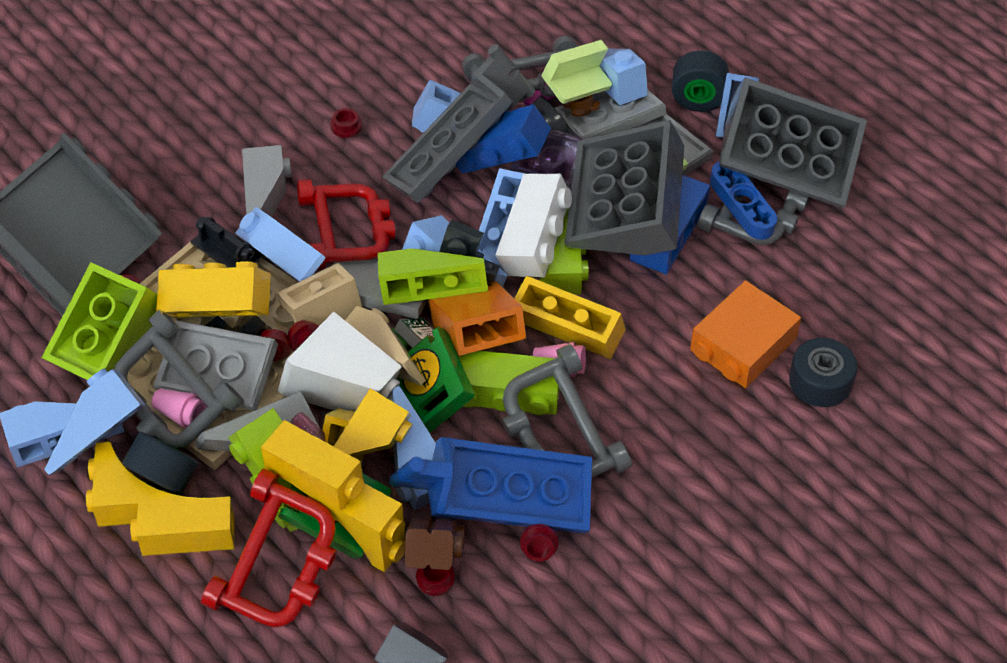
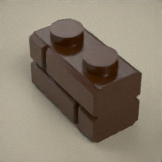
(433, 541)

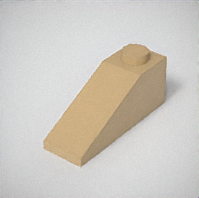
(375, 327)

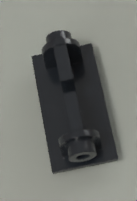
(222, 244)

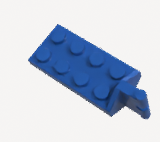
(503, 484)

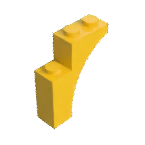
(338, 484)
(156, 518)

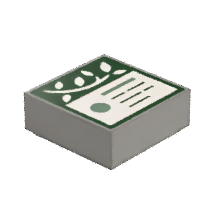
(413, 330)

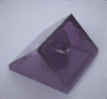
(554, 158)

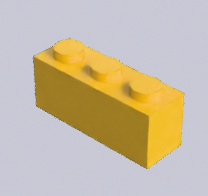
(214, 290)
(570, 317)

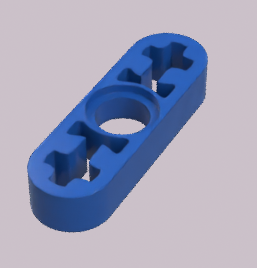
(744, 213)

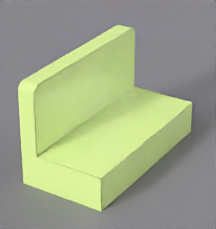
(577, 72)

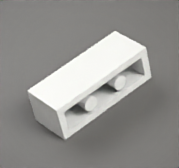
(534, 225)

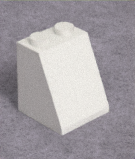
(338, 367)

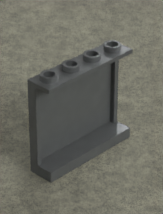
(65, 217)

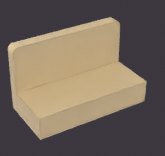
(321, 295)

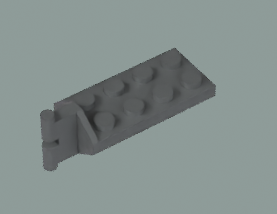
(459, 126)

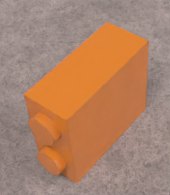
(479, 319)
(745, 334)

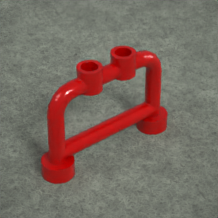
(377, 211)
(304, 590)

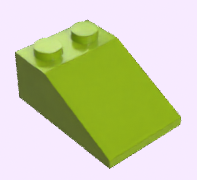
(100, 322)

